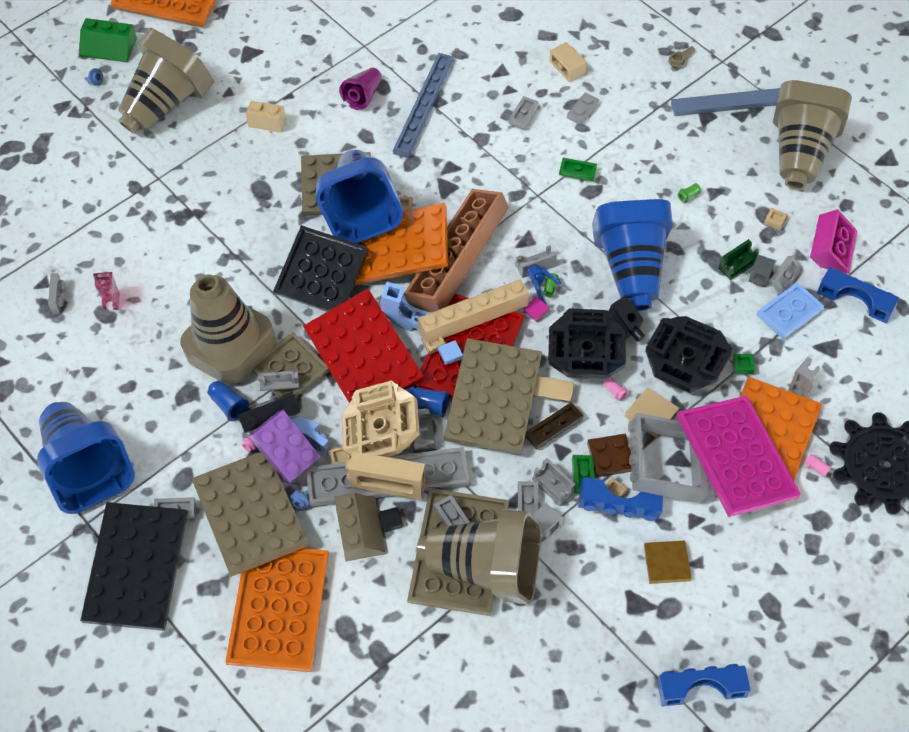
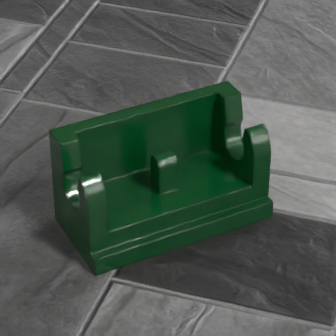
(738, 260)

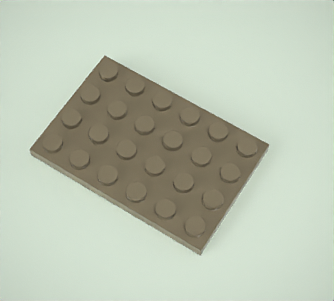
(493, 396)
(249, 513)
(441, 591)

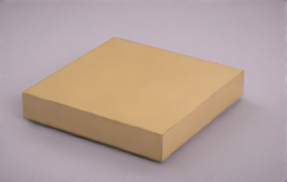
(652, 404)

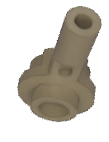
(677, 59)

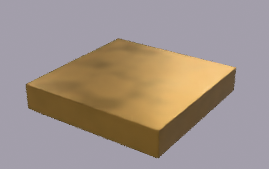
(667, 562)

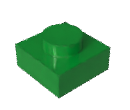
(743, 364)

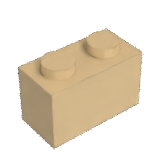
(568, 61)
(266, 116)

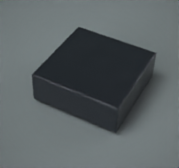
(390, 519)

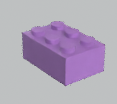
(284, 446)

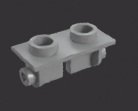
(279, 380)

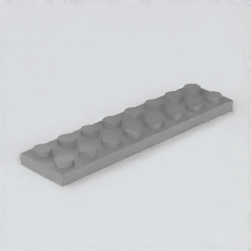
(442, 471)

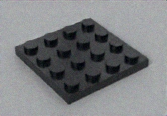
(320, 269)

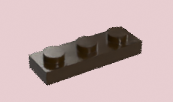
(554, 425)

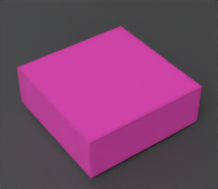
(536, 309)

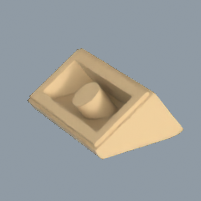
(554, 388)

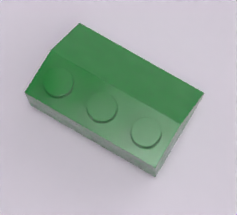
(106, 40)

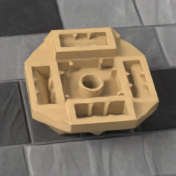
(380, 420)

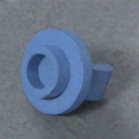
(94, 77)
(299, 500)

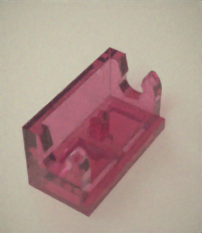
(107, 288)

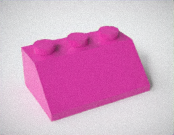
(833, 242)

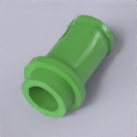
(685, 194)
(550, 286)

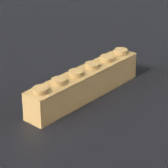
(473, 311)

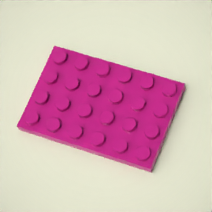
(738, 456)

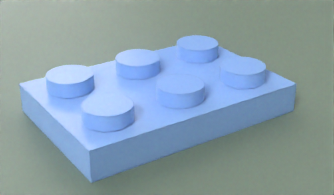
(790, 310)

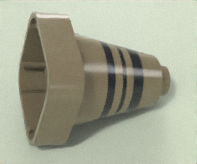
(161, 81)
(807, 123)
(224, 332)
(488, 554)

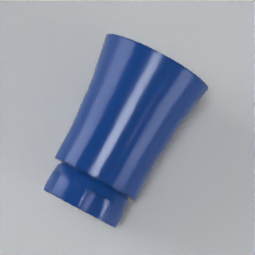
(227, 399)
(434, 400)

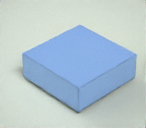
(450, 352)

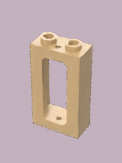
(386, 475)

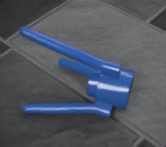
(537, 275)

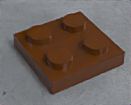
(610, 455)

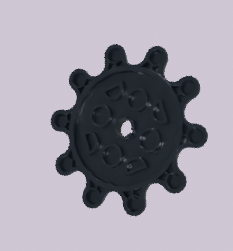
(863, 464)

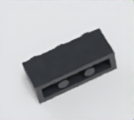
(256, 415)

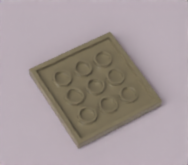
(311, 169)

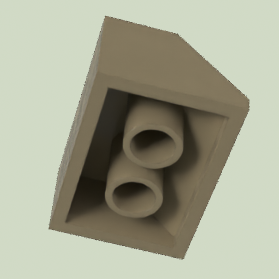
(359, 526)

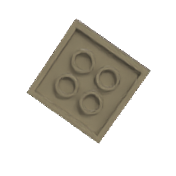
(296, 355)

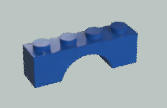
(838, 284)
(596, 496)
(729, 681)

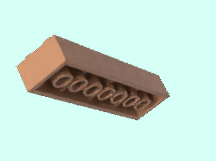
(466, 239)

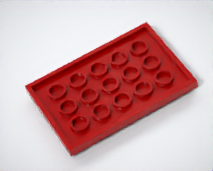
(498, 330)
(362, 346)

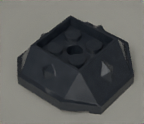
(587, 330)
(689, 337)

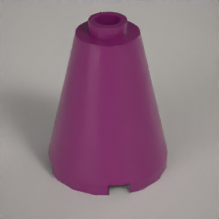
(360, 88)

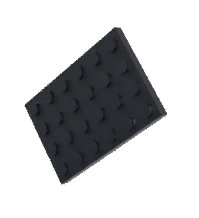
(134, 566)

